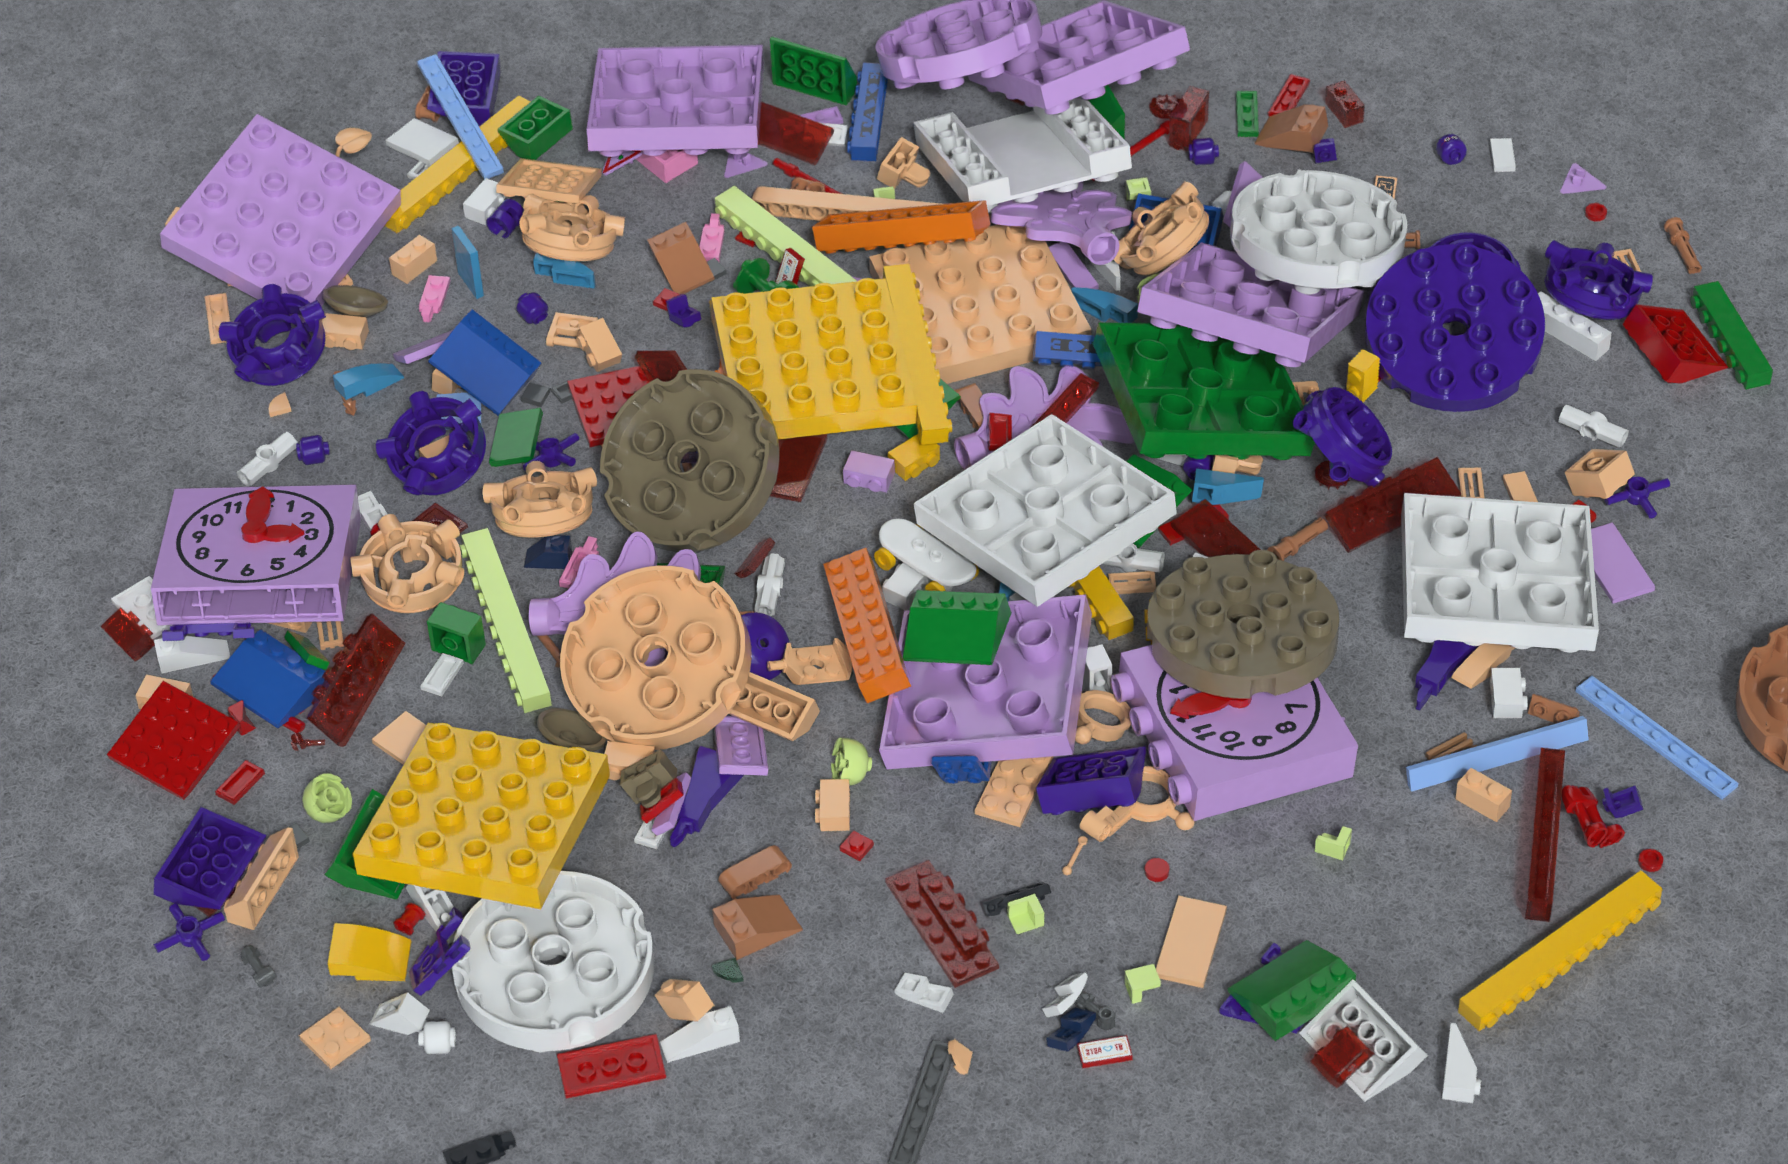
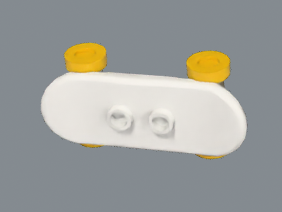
(923, 553)

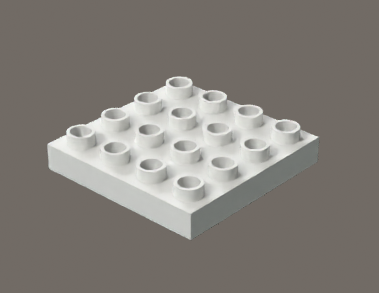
(1045, 509)
(1498, 572)

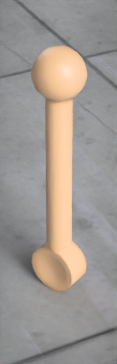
(1067, 869)

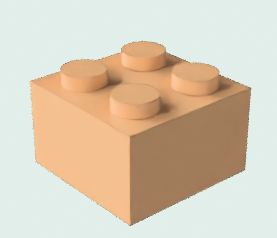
(1599, 473)

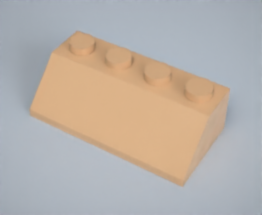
(775, 708)
(262, 880)

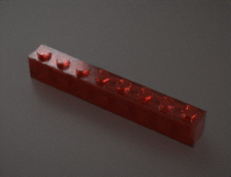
(1545, 835)

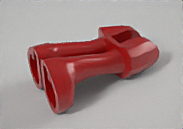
(1584, 805)

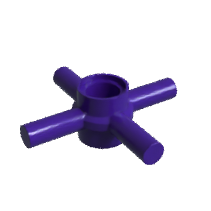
(552, 453)
(1637, 493)
(189, 932)

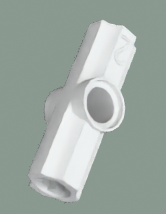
(1593, 426)
(267, 459)
(1138, 559)
(769, 584)

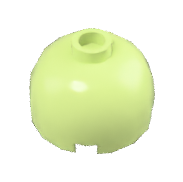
(851, 760)
(326, 798)

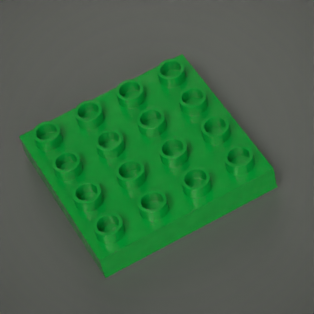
(1199, 394)

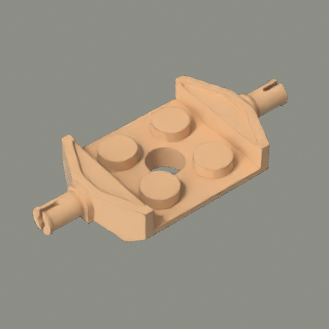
(798, 663)

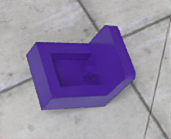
(1325, 151)
(681, 312)
(1622, 802)

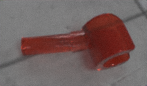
(297, 738)

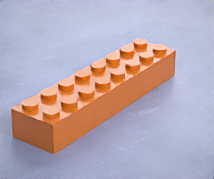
(901, 226)
(866, 625)

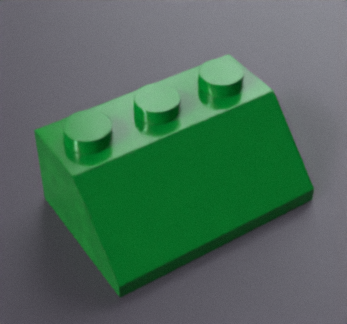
(1111, 110)
(536, 128)

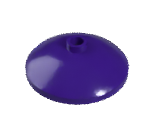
(775, 637)

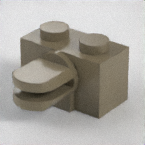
(647, 778)

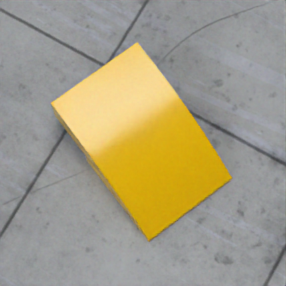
(368, 953)

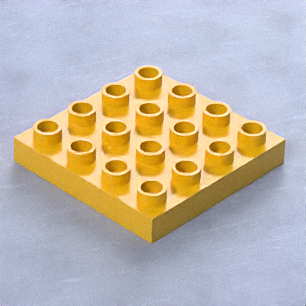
(818, 356)
(482, 815)

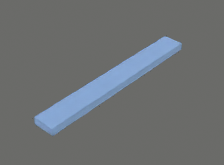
(460, 117)
(1657, 737)
(1496, 753)

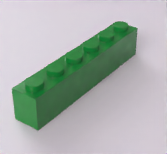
(1731, 335)

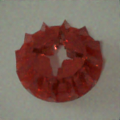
(1157, 105)
(1322, 475)

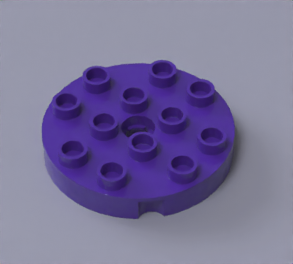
(1463, 286)

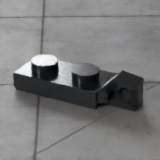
(994, 905)
(481, 1150)

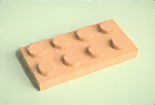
(1012, 789)

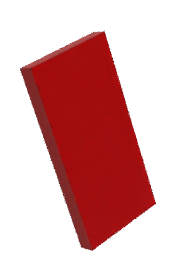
(611, 1066)

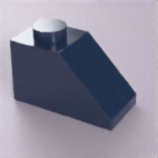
(549, 553)

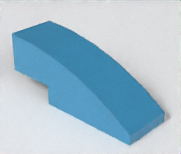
(564, 271)
(1105, 305)
(366, 379)

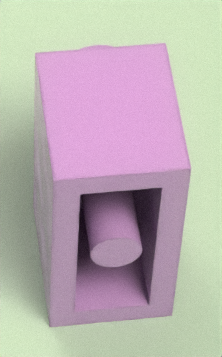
(869, 471)

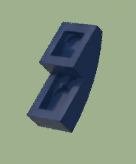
(1073, 1028)

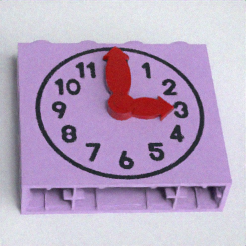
(257, 555)
(1233, 749)

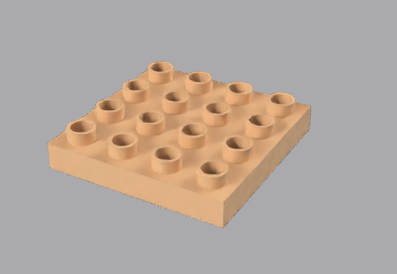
(987, 299)

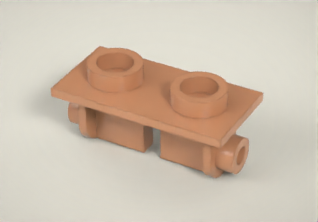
(1551, 710)

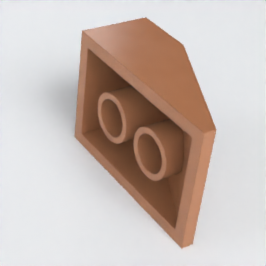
(1295, 129)
(681, 259)
(754, 923)

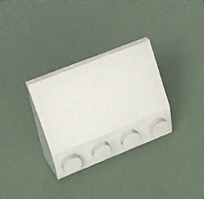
(1393, 1048)

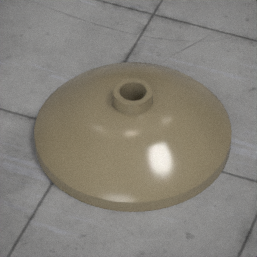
(354, 300)
(568, 730)

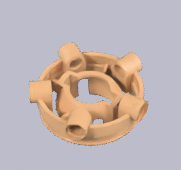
(569, 230)
(1166, 234)
(523, 514)
(414, 543)

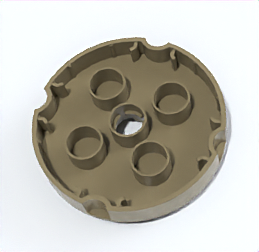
(726, 485)
(1243, 625)

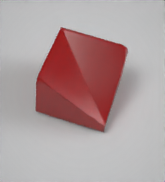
(238, 713)

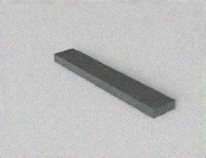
(922, 1104)

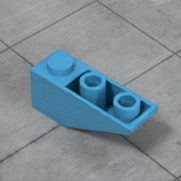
(1225, 487)

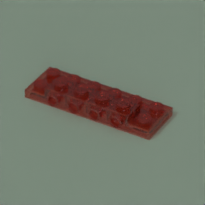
(1380, 508)
(354, 679)
(943, 922)

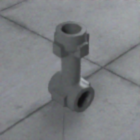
(263, 975)
(1105, 1015)

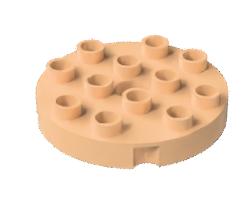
(666, 702)

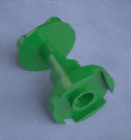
(754, 277)

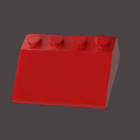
(1672, 343)

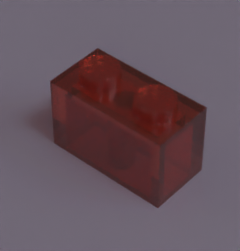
(1344, 104)
(128, 634)
(1341, 1056)

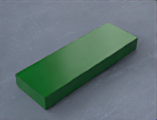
(1247, 114)
(306, 650)

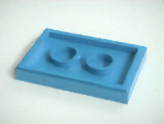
(467, 262)

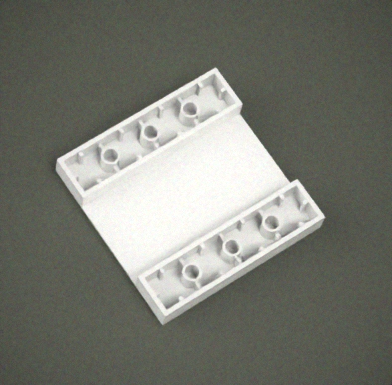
(1023, 153)

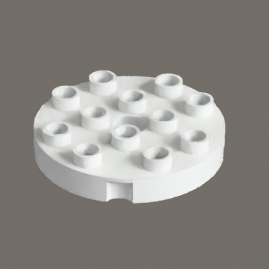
(1317, 230)
(562, 1003)

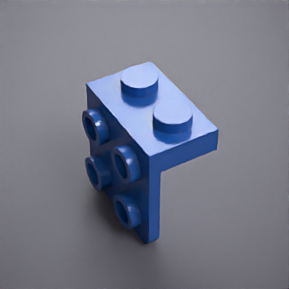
(961, 768)

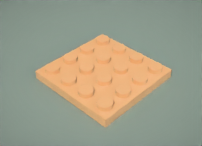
(549, 181)

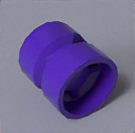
(505, 218)

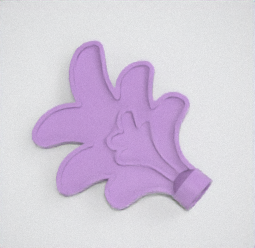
(1070, 218)
(1026, 405)
(554, 615)

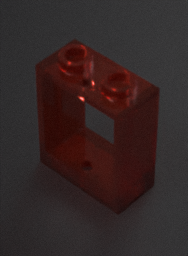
(1188, 118)

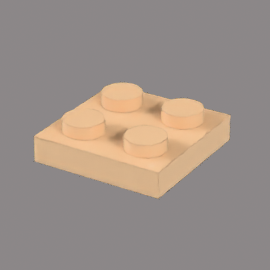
(334, 1037)

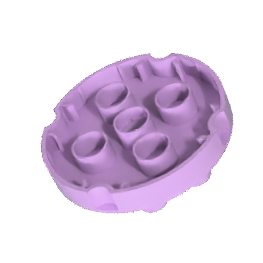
(959, 42)

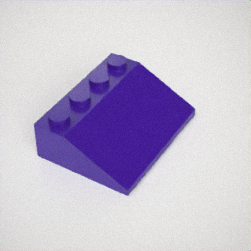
(476, 80)
(1092, 781)
(207, 861)

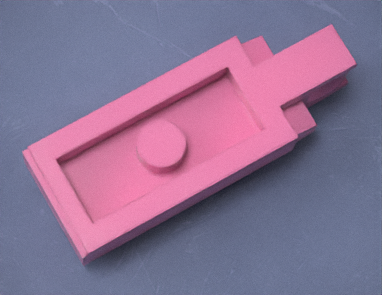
(712, 238)
(433, 296)
(571, 570)

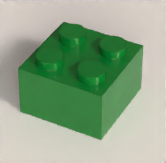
(456, 632)

